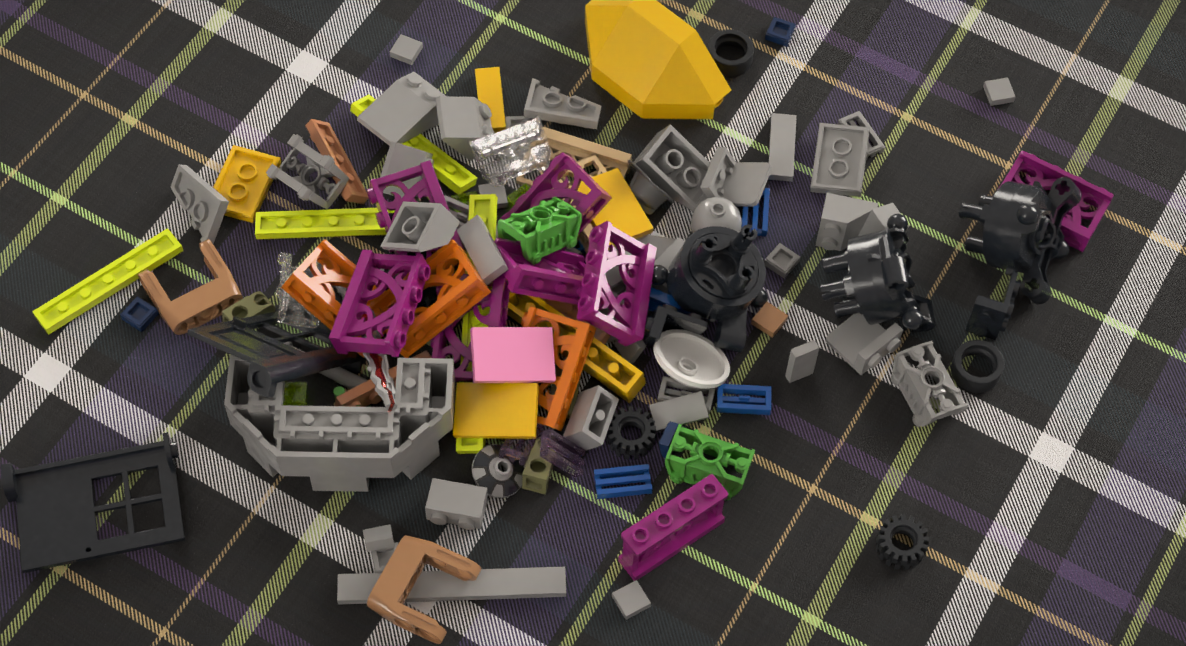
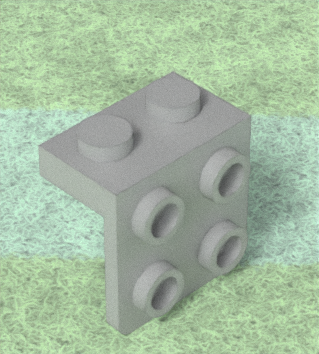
(735, 181)
(863, 343)

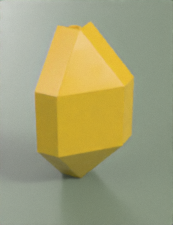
(652, 60)

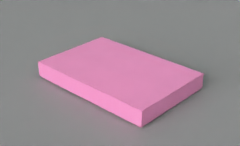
(512, 355)

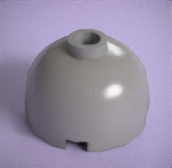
(716, 212)

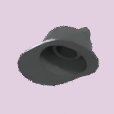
(646, 192)

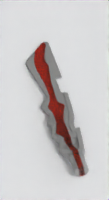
(379, 374)

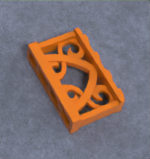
(311, 292)
(452, 301)
(578, 348)

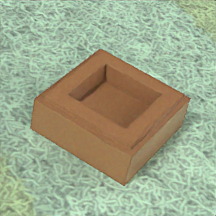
(769, 319)

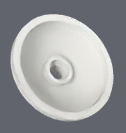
(691, 359)

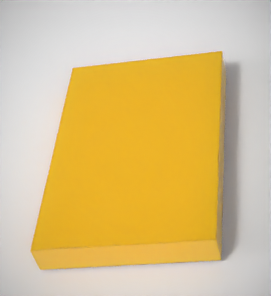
(245, 182)
(622, 209)
(496, 410)

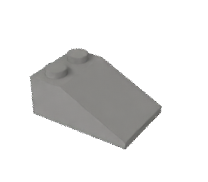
(402, 110)
(675, 167)

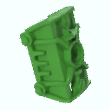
(542, 228)
(698, 467)

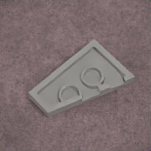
(559, 108)
(201, 200)

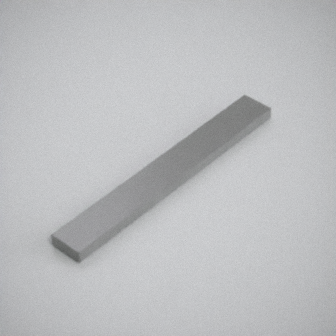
(441, 586)

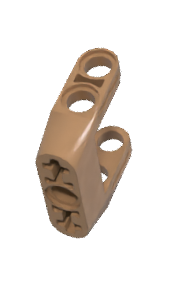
(199, 304)
(401, 575)

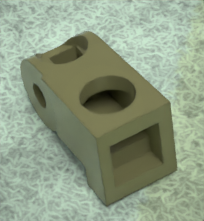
(249, 306)
(536, 471)

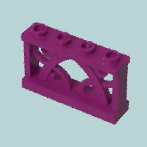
(1046, 173)
(427, 187)
(541, 190)
(553, 278)
(596, 289)
(498, 304)
(396, 319)
(672, 527)

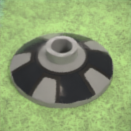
(486, 472)

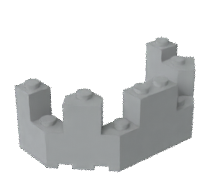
(344, 443)

